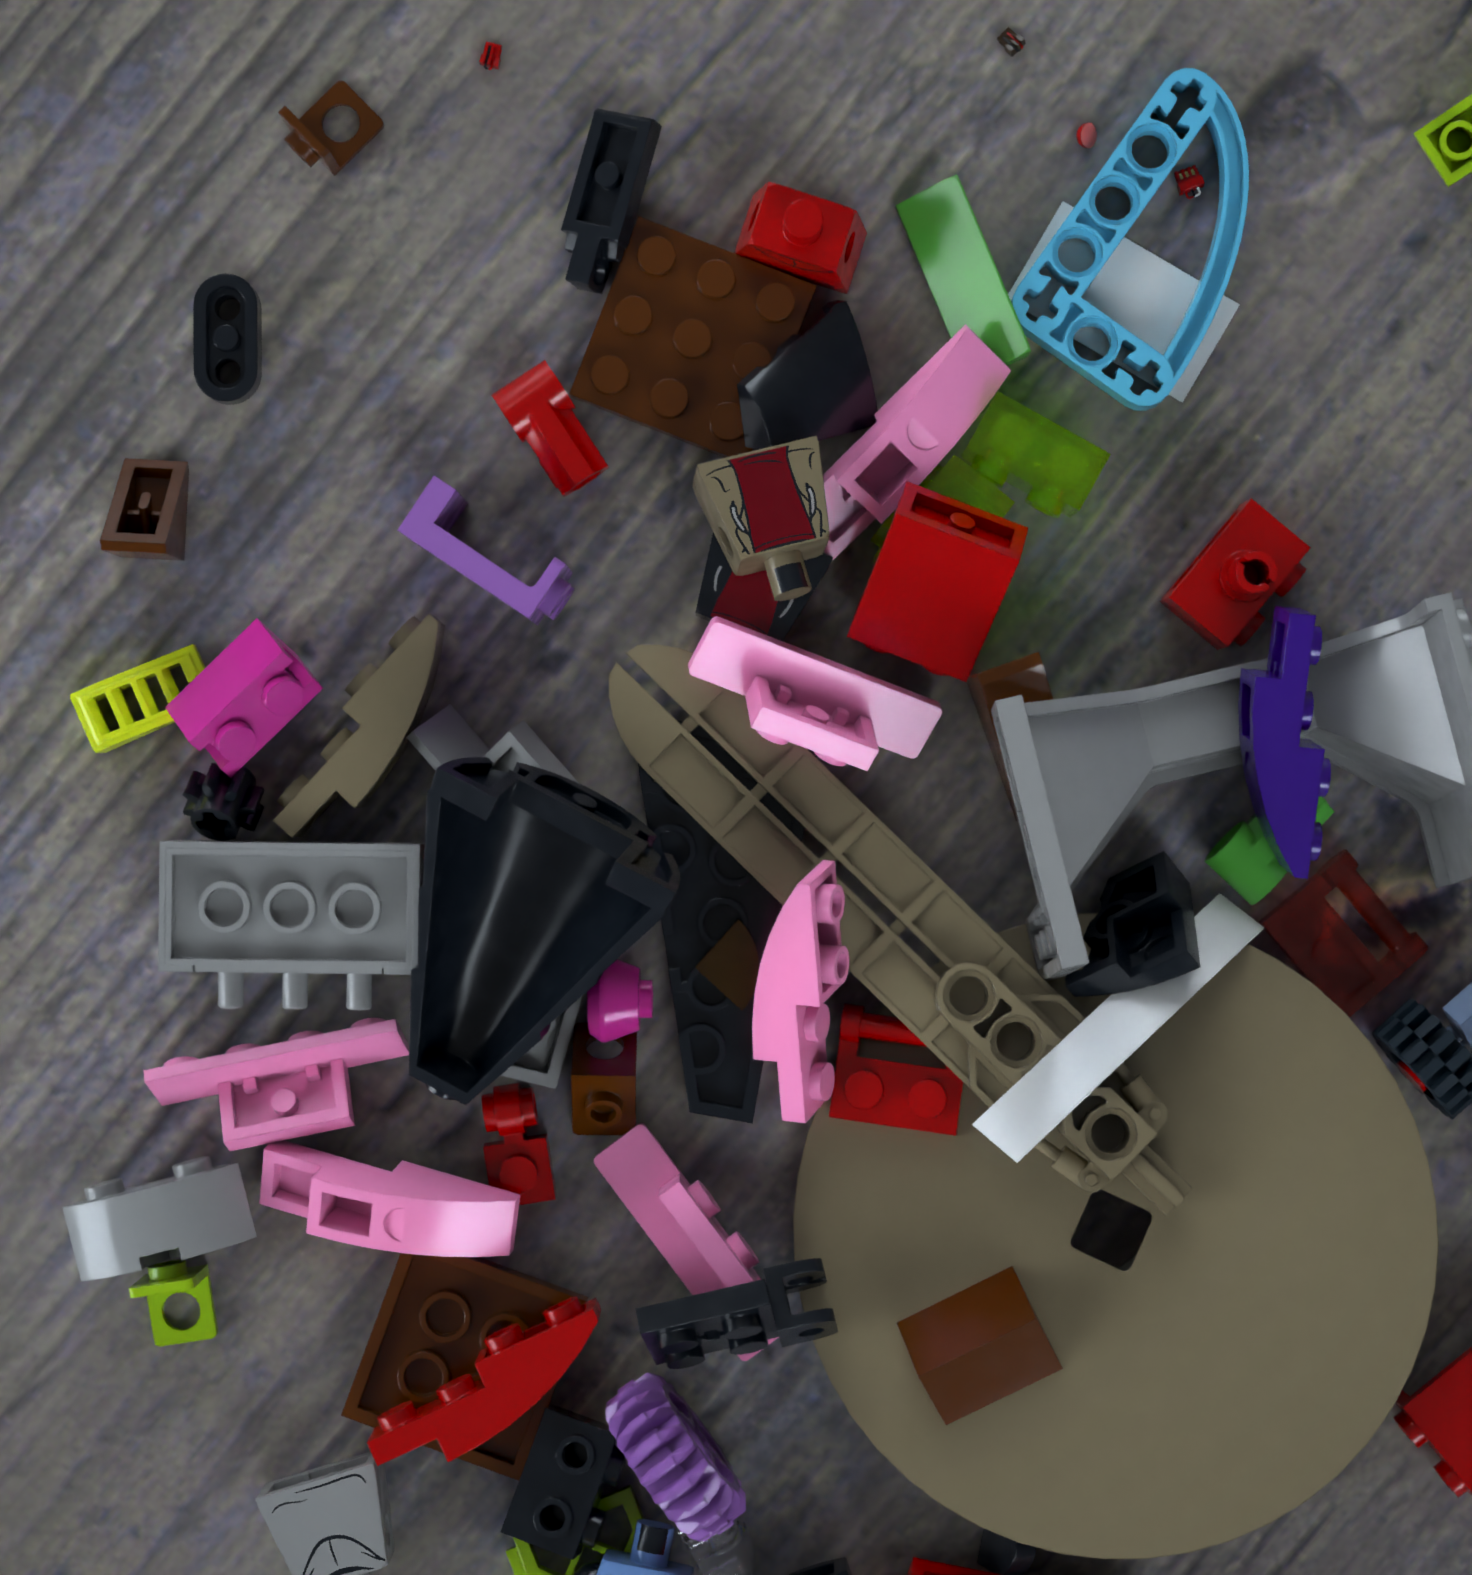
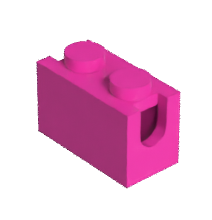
(243, 697)

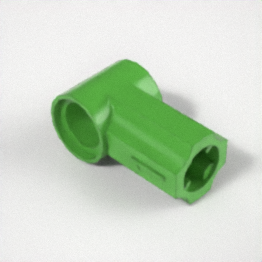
(1248, 861)

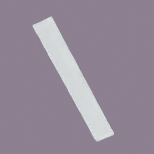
(1109, 1038)

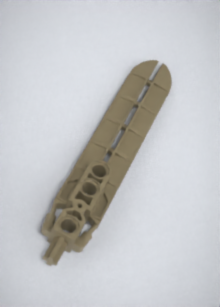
(904, 887)

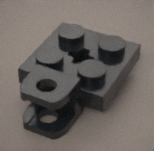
(736, 1317)

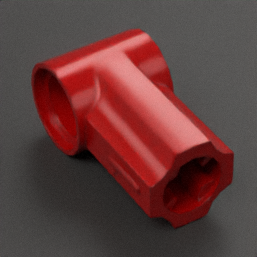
(544, 417)

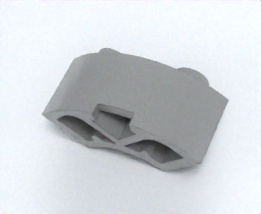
(159, 1220)

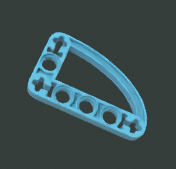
(1105, 235)

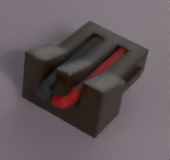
(1011, 41)

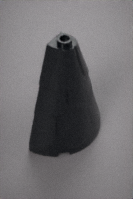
(519, 914)

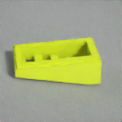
(111, 688)

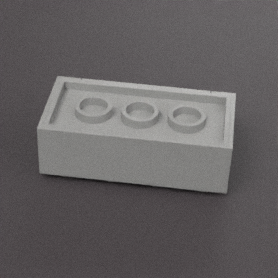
(289, 913)

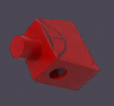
(802, 236)

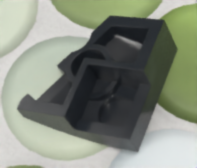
(811, 386)
(1140, 931)

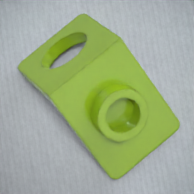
(171, 1278)

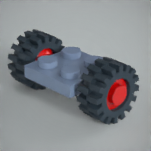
(1429, 1054)

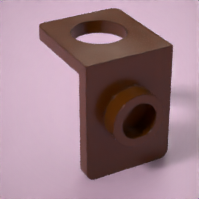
(311, 142)
(603, 1087)

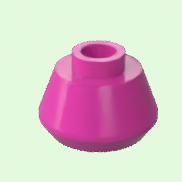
(618, 1002)

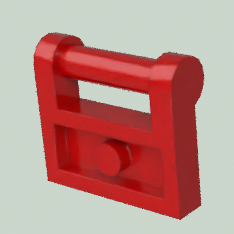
(890, 1090)

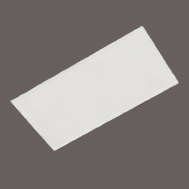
(1134, 291)

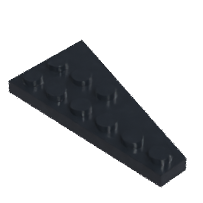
(710, 898)

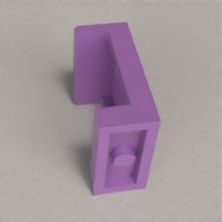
(429, 528)

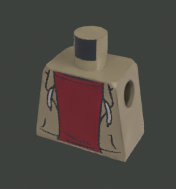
(768, 512)

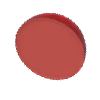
(1086, 135)

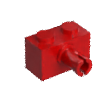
(1236, 576)

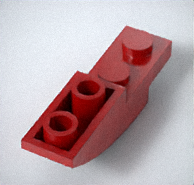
(514, 1376)

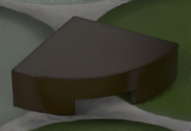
(733, 965)

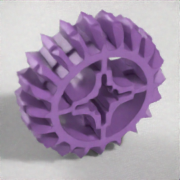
(675, 1457)

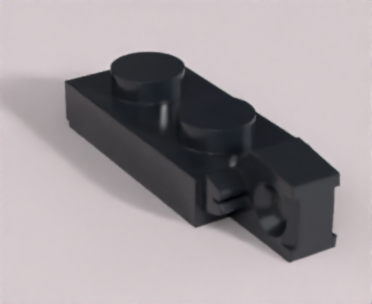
(607, 195)

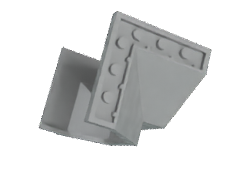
(1385, 709)

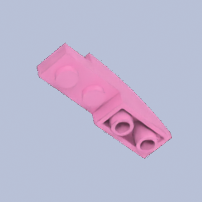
(910, 436)
(794, 979)
(386, 1210)

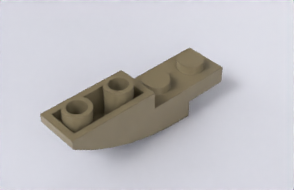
(387, 708)

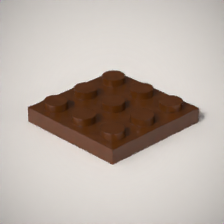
(683, 335)
(433, 1333)

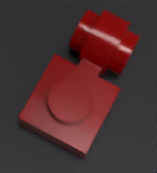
(518, 1161)

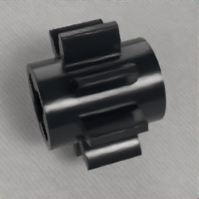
(223, 803)

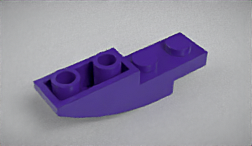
(1279, 767)

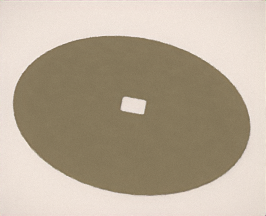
(1237, 1345)

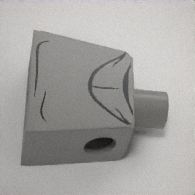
(331, 1518)

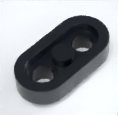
(227, 341)

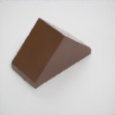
(148, 511)

